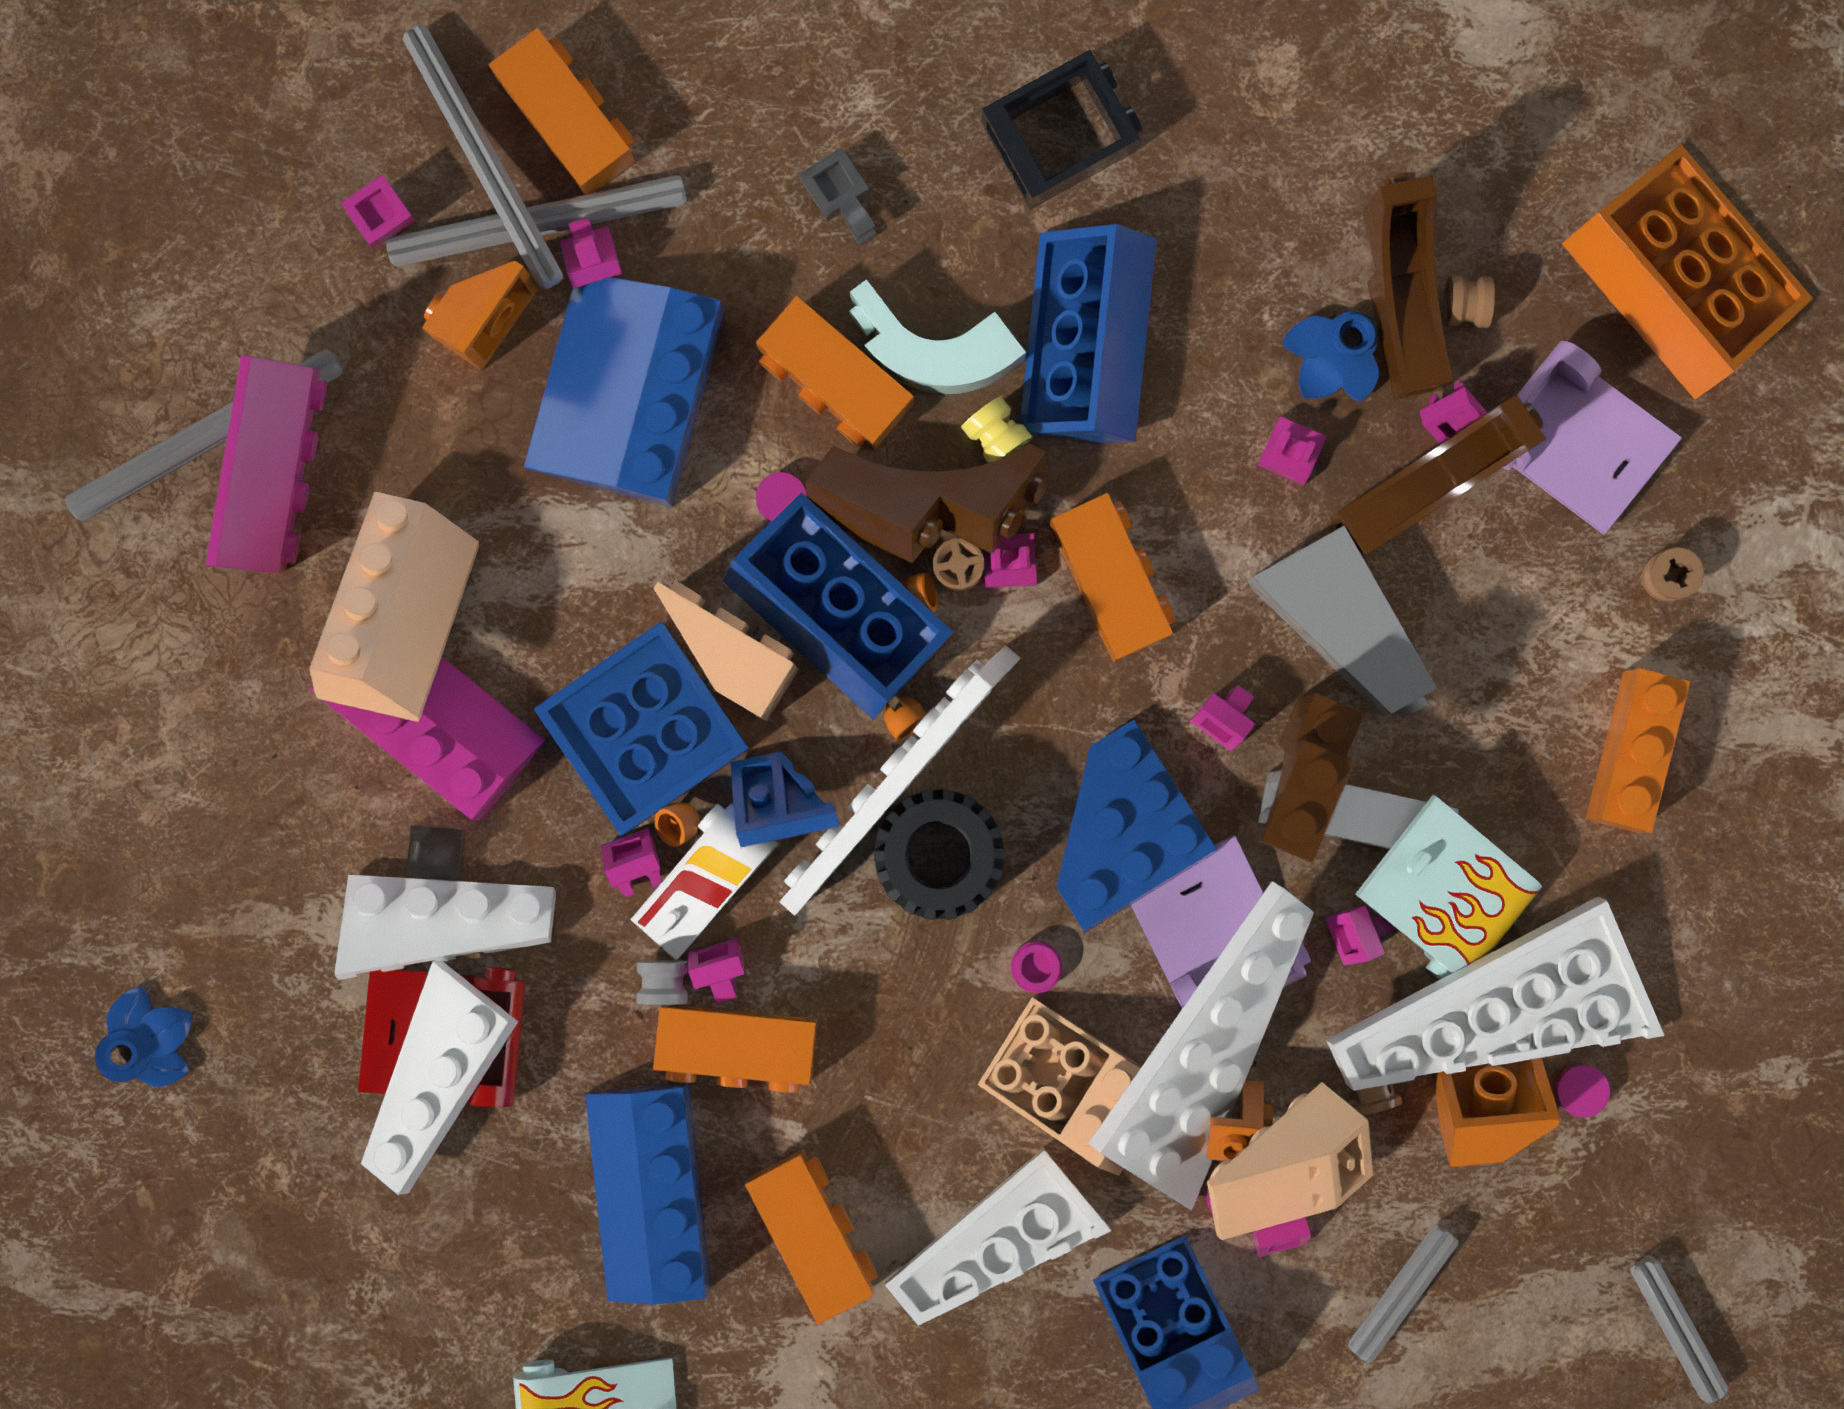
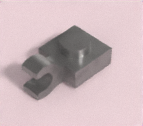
(837, 190)

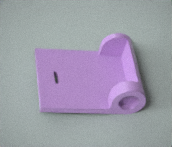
(1589, 437)
(1197, 926)

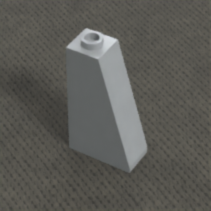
(1347, 620)
(1360, 814)

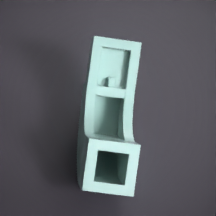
(933, 365)

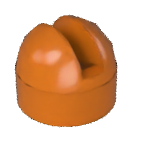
(923, 588)
(905, 719)
(677, 823)

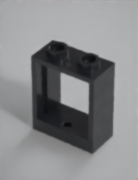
(1016, 156)

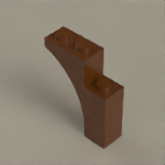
(1404, 285)
(1441, 474)
(911, 508)
(1311, 774)

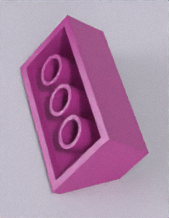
(265, 465)
(461, 746)

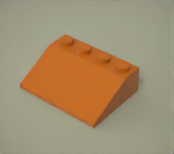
(1688, 272)

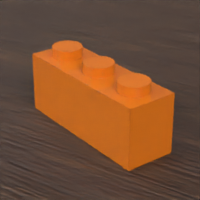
(564, 111)
(833, 375)
(1113, 576)
(1638, 750)
(735, 1047)
(812, 1235)

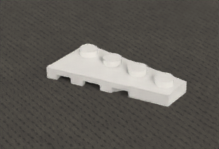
(424, 920)
(438, 1069)
(1011, 1230)

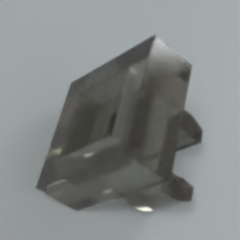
(435, 853)

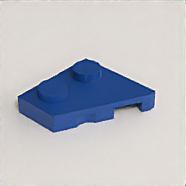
(775, 801)

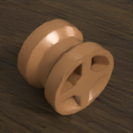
(1469, 301)
(957, 556)
(1661, 578)

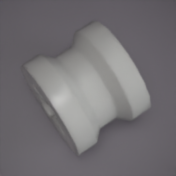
(662, 982)

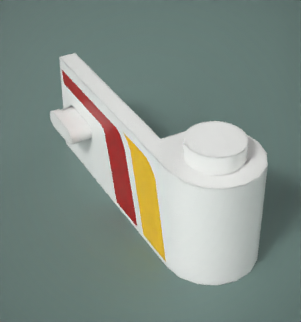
(700, 883)

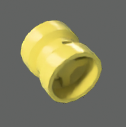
(996, 431)

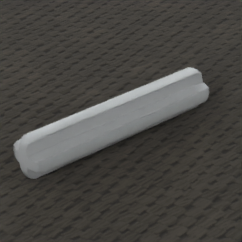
(1403, 1293)
(1679, 1330)

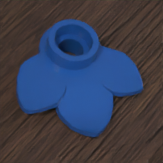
(1331, 362)
(150, 1036)

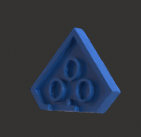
(1126, 830)

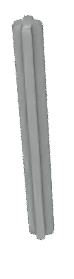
(483, 157)
(548, 218)
(170, 453)

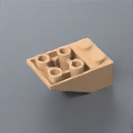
(735, 664)
(1060, 1079)
(1294, 1167)

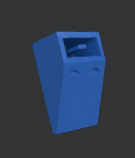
(1176, 1331)

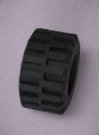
(939, 900)

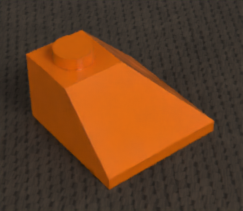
(480, 312)
(1494, 1111)

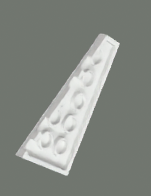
(901, 770)
(1520, 1003)
(1206, 1054)

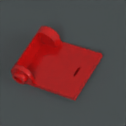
(389, 1012)

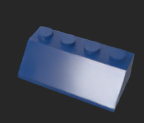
(1088, 334)
(836, 605)
(648, 1194)

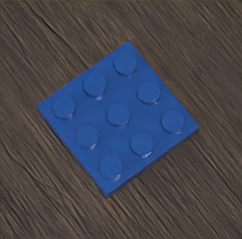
(641, 728)

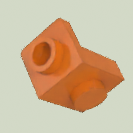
(1231, 1136)

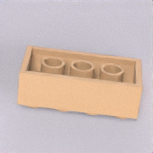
(393, 609)

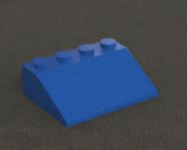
(626, 388)

